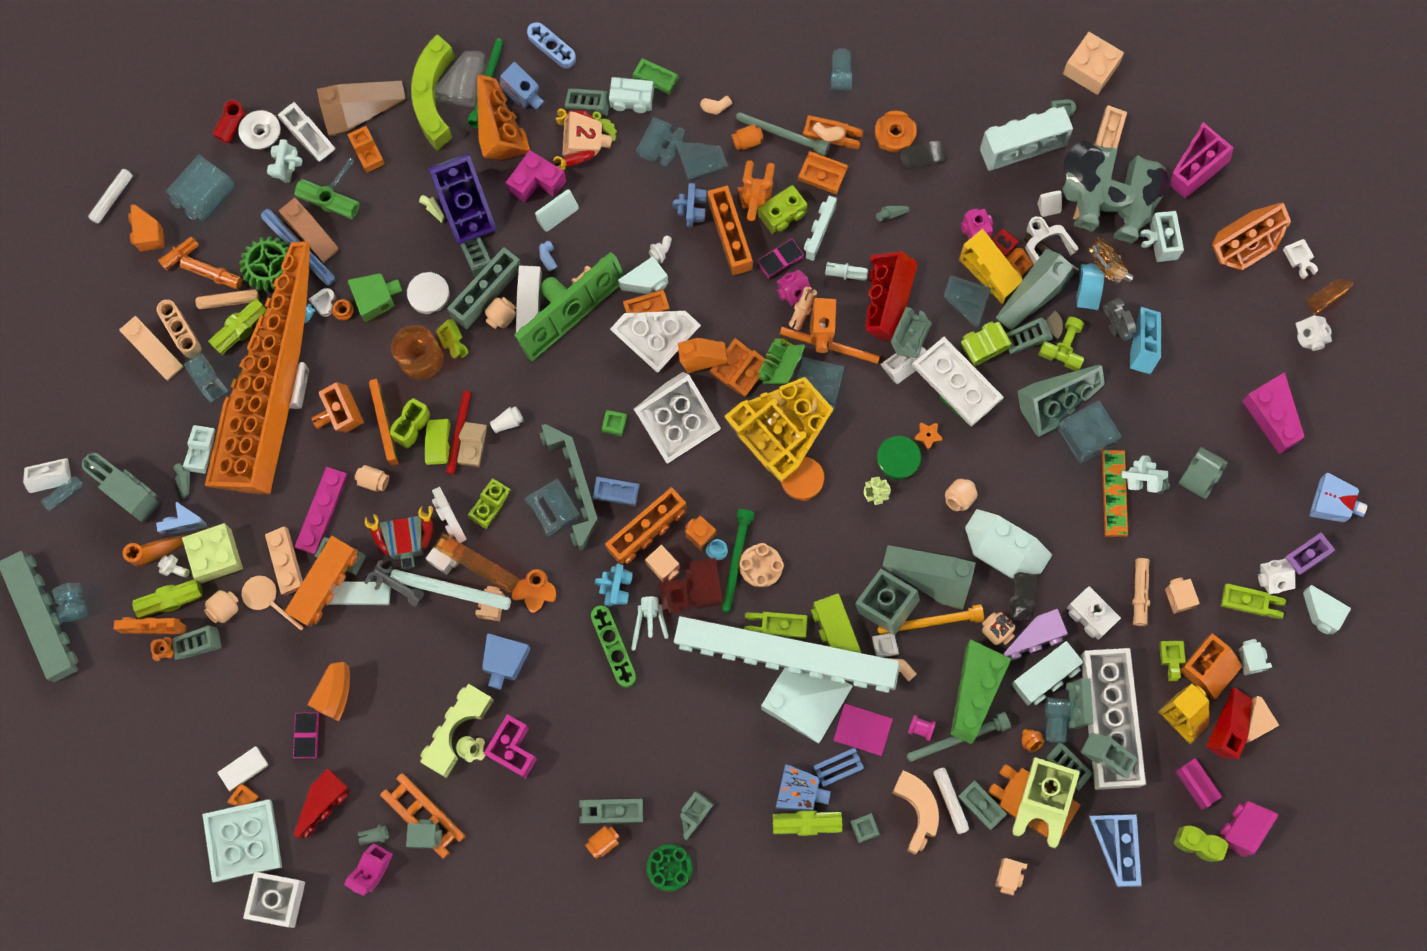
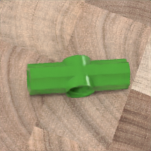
(315, 194)

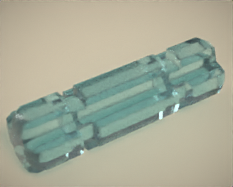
(61, 493)

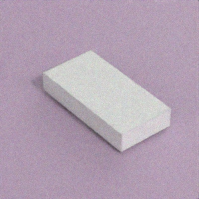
(243, 768)

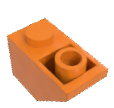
(146, 230)

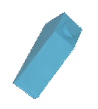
(1147, 341)

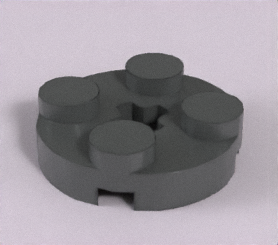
(1121, 321)

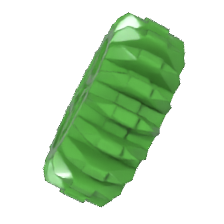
(252, 265)

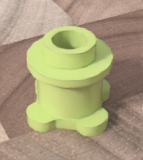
(470, 748)

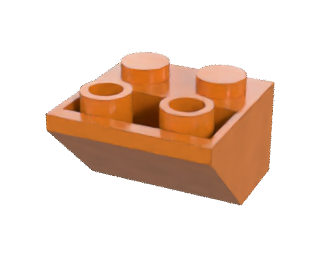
(1211, 666)

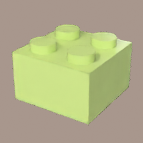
(212, 553)

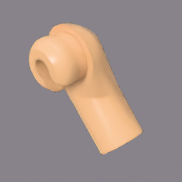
(828, 134)
(905, 669)

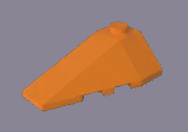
(498, 131)

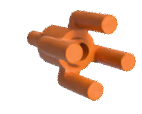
(756, 191)

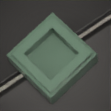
(865, 828)

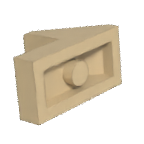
(472, 443)

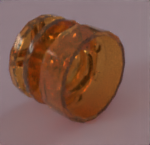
(409, 345)

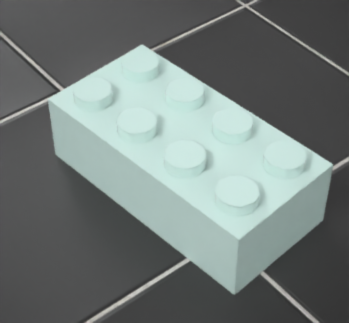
(1026, 138)

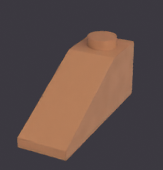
(308, 230)

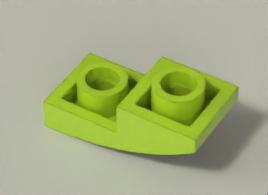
(436, 441)
(489, 503)

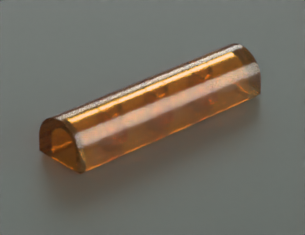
(476, 562)

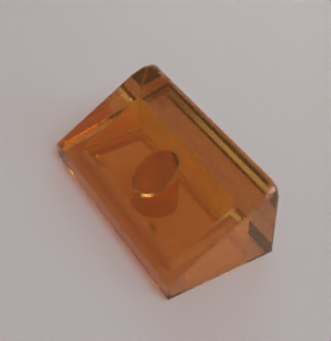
(1329, 294)

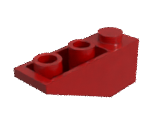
(1232, 726)
(321, 798)

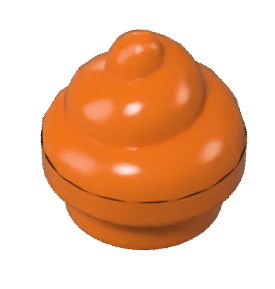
(1032, 740)

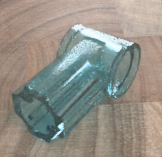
(841, 75)
(1057, 713)

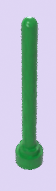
(473, 117)
(744, 518)

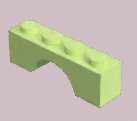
(470, 705)

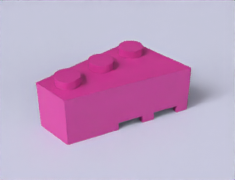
(1201, 161)
(1276, 413)

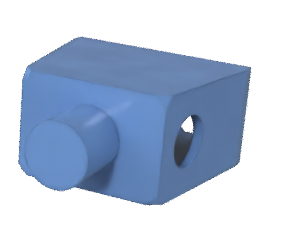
(503, 659)

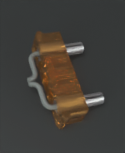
(1109, 261)

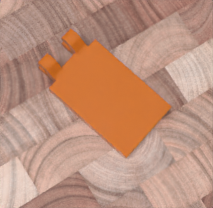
(1013, 793)

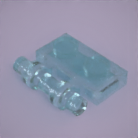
(655, 138)

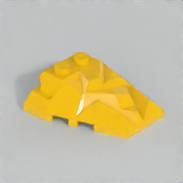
(781, 425)

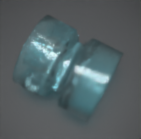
(69, 601)

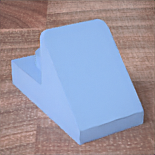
(185, 522)

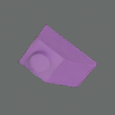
(1310, 553)

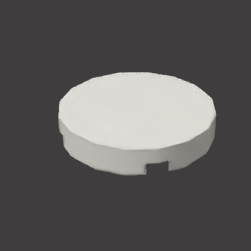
(428, 293)

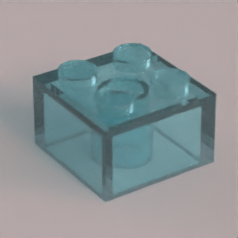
(1089, 431)

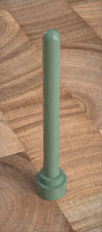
(819, 146)
(999, 723)

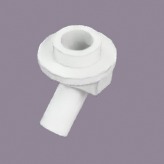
(659, 250)
(168, 565)

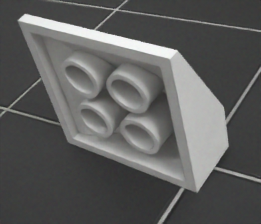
(676, 417)

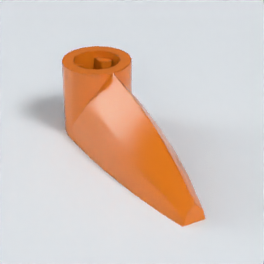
(151, 551)

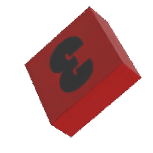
(1005, 242)

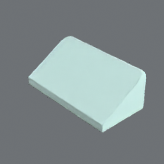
(556, 210)

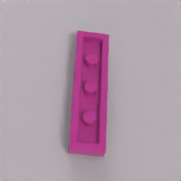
(321, 510)

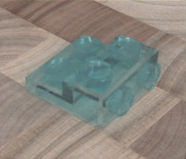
(824, 378)

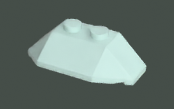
(1005, 545)

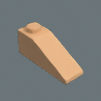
(151, 348)

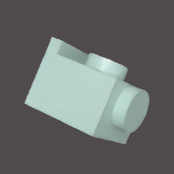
(1253, 657)

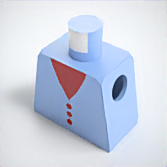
(1336, 500)

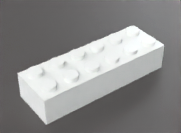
(1114, 712)

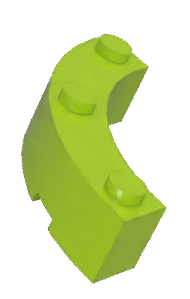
(426, 74)

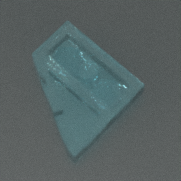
(700, 158)
(967, 298)

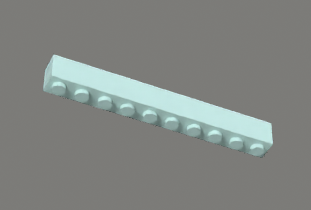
(787, 653)

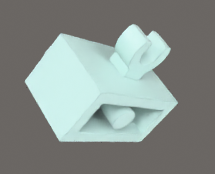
(1164, 236)

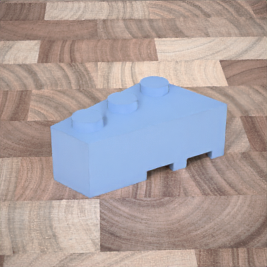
(1120, 847)

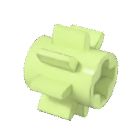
(877, 490)

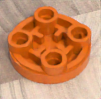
(804, 481)

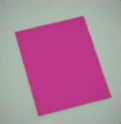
(863, 729)

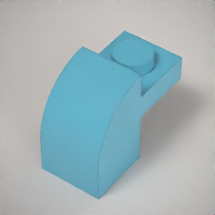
(1090, 286)

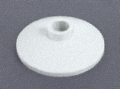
(256, 122)

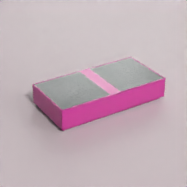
(780, 258)
(306, 735)

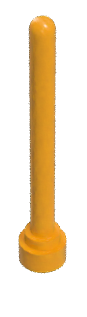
(973, 614)

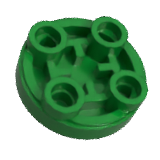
(898, 457)
(669, 868)

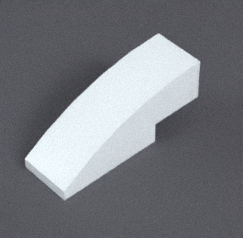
(306, 131)
(528, 294)

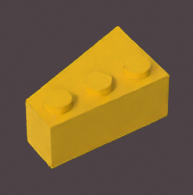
(990, 266)

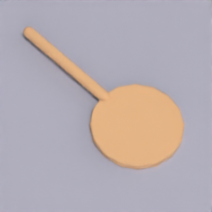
(260, 593)

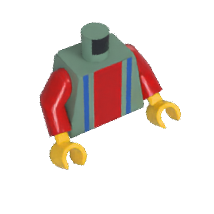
(403, 537)

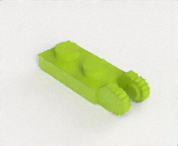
(1251, 601)
(779, 624)

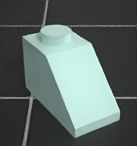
(645, 278)
(1325, 610)

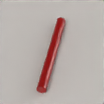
(452, 462)

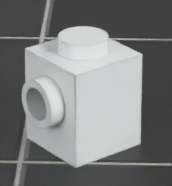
(441, 561)

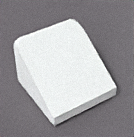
(1050, 203)

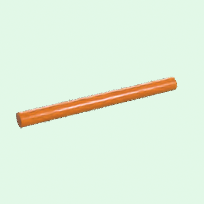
(835, 346)

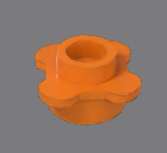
(156, 646)

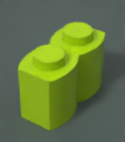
(986, 343)
(407, 427)
(1205, 846)

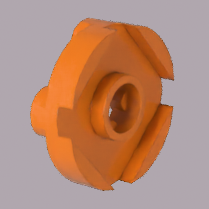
(887, 123)

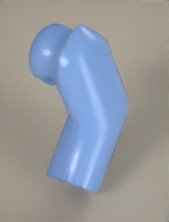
(544, 250)

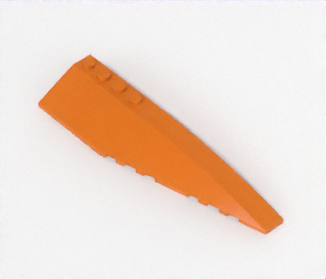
(261, 396)

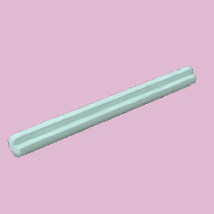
(451, 589)

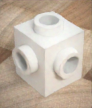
(1314, 333)
(1277, 576)

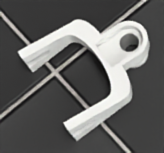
(1044, 232)

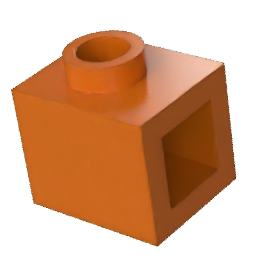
(700, 532)

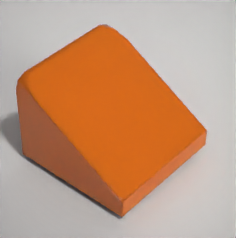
(1019, 260)

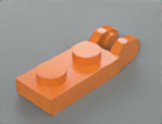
(851, 131)

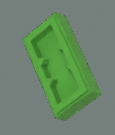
(662, 78)

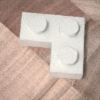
(445, 512)

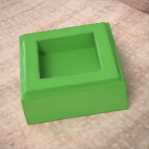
(614, 423)

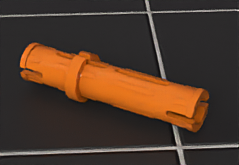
(219, 275)

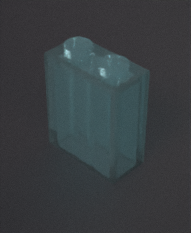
(200, 189)

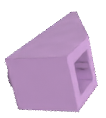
(1041, 631)

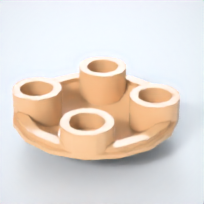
(761, 565)

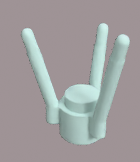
(650, 608)

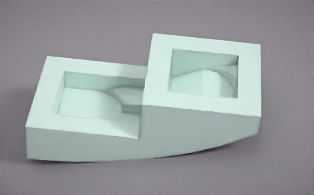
(200, 449)

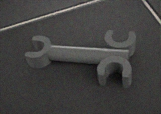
(383, 576)

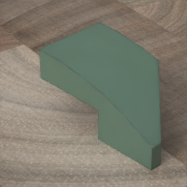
(694, 812)

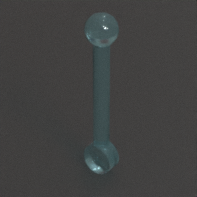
(350, 162)

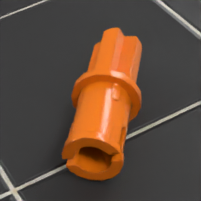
(177, 253)

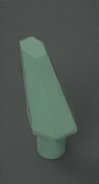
(890, 212)
(182, 480)

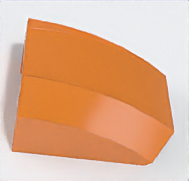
(332, 691)

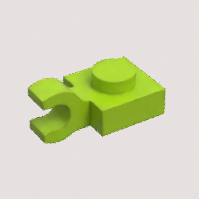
(449, 337)
(1173, 655)

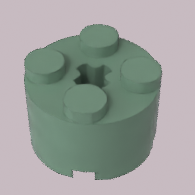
(1203, 472)

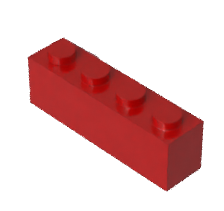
(889, 292)

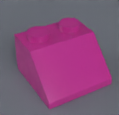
(1247, 828)

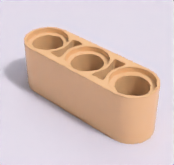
(172, 322)

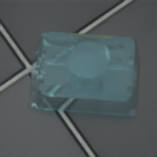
(203, 374)

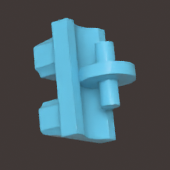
(613, 594)

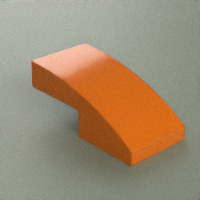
(366, 149)

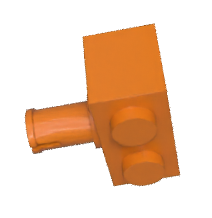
(339, 410)

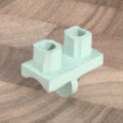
(286, 160)
(1145, 471)

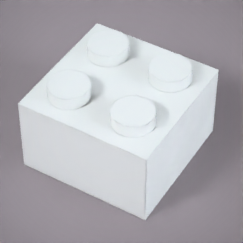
(274, 900)

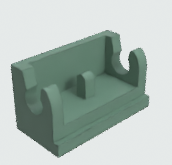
(910, 333)

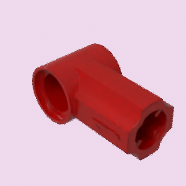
(229, 123)

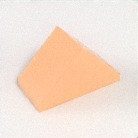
(1260, 719)

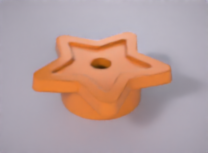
(928, 440)

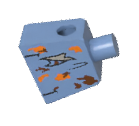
(520, 87)
(800, 791)

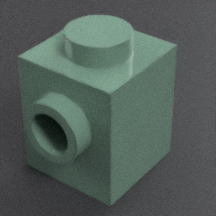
(423, 835)

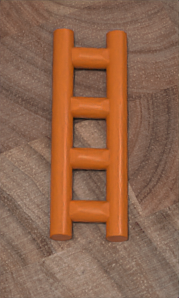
(422, 800)

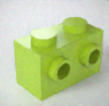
(783, 210)

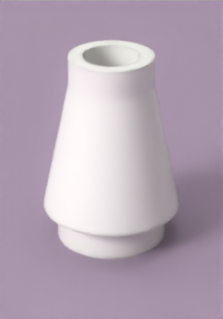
(508, 419)

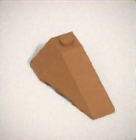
(352, 104)

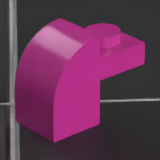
(370, 870)

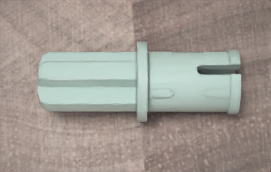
(846, 271)

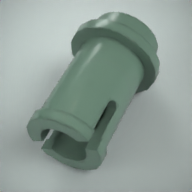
(373, 835)

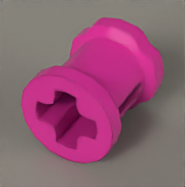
(921, 727)

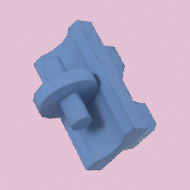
(694, 196)

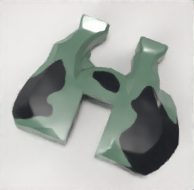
(1089, 184)

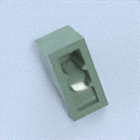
(1109, 754)

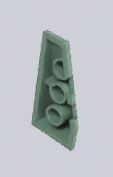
(1038, 287)
(1052, 399)
(937, 575)

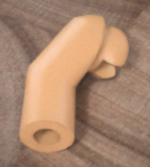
(715, 107)

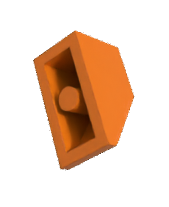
(701, 354)

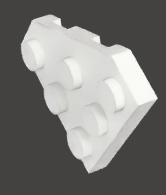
(655, 334)

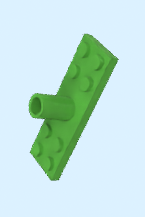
(568, 305)

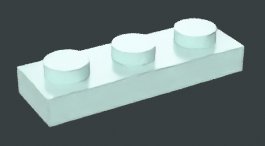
(820, 227)

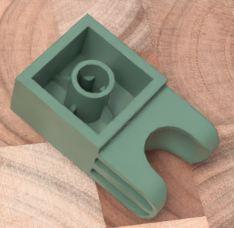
(122, 487)

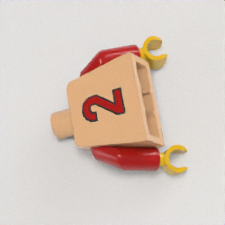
(581, 137)

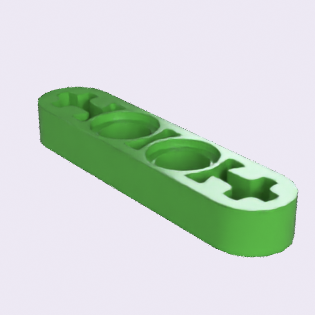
(610, 647)

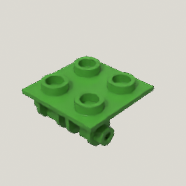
(780, 364)

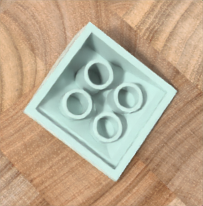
(805, 702)

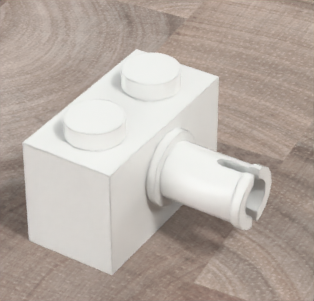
(1092, 613)

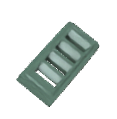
(600, 104)
(478, 266)
(1039, 339)
(210, 642)
(1073, 761)

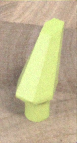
(433, 207)

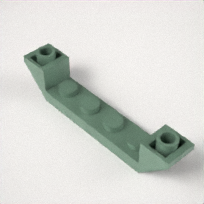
(557, 439)

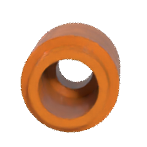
(747, 137)
(602, 842)

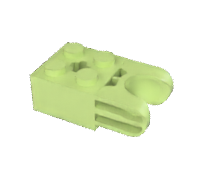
(1049, 807)

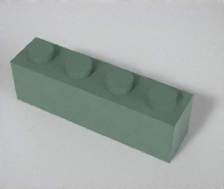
(484, 288)

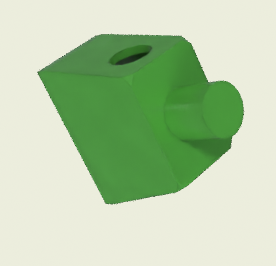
(373, 295)

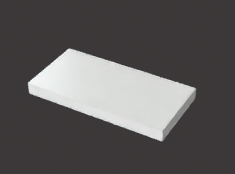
(957, 381)

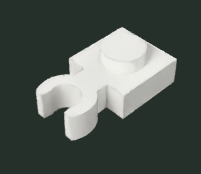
(1300, 255)

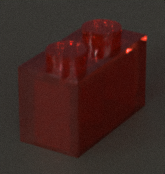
(705, 583)

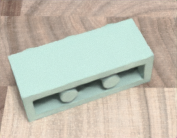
(1048, 674)

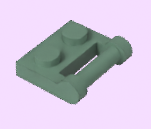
(1081, 703)

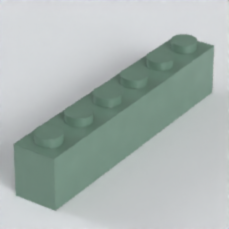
(38, 616)

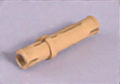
(1140, 599)

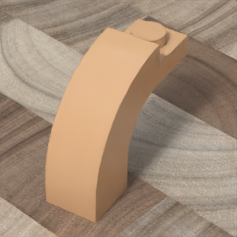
(922, 799)

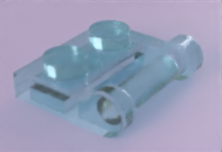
(558, 503)

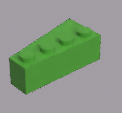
(979, 682)

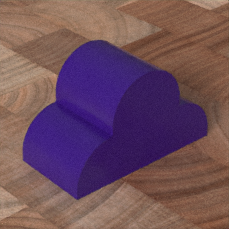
(462, 198)

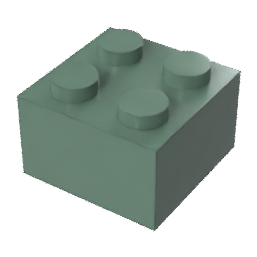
(887, 601)

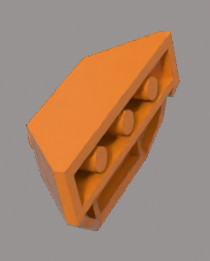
(1251, 236)

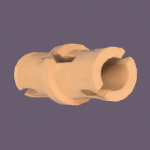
(802, 308)

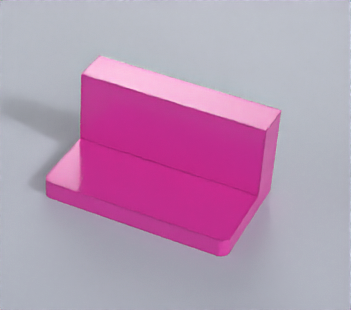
(1198, 784)

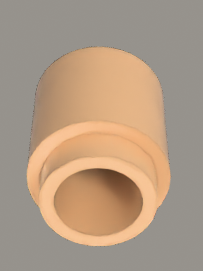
(372, 478)

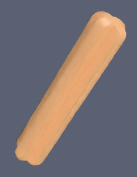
(227, 299)

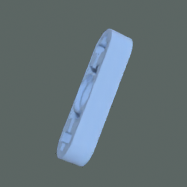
(555, 53)

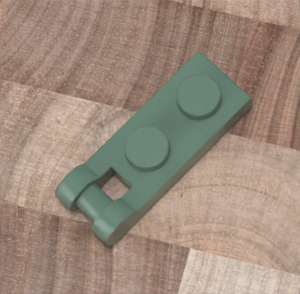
(612, 811)

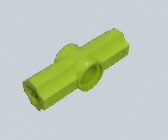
(238, 327)
(167, 599)
(807, 823)

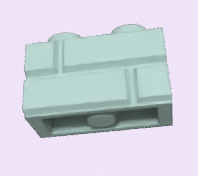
(631, 94)

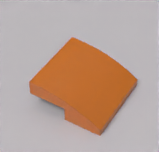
(741, 369)

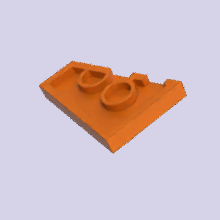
(150, 626)

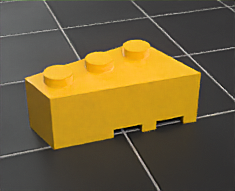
(1188, 712)

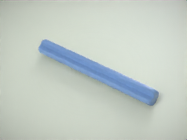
(286, 235)

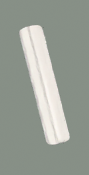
(110, 196)
(951, 800)

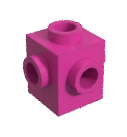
(976, 220)
(792, 286)

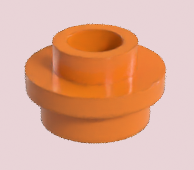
(338, 305)

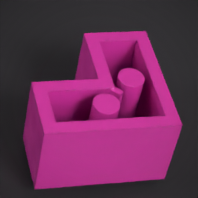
(535, 173)
(505, 747)

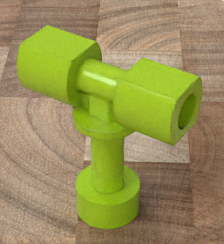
(1063, 350)

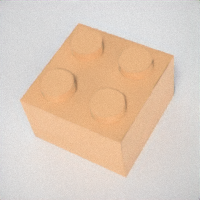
(1093, 63)

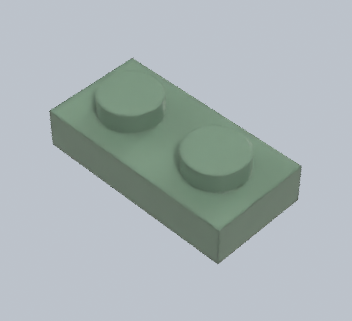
(982, 805)

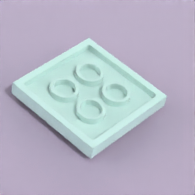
(242, 840)

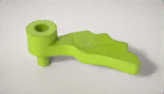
(607, 126)

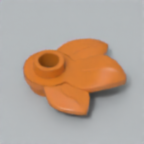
(534, 593)

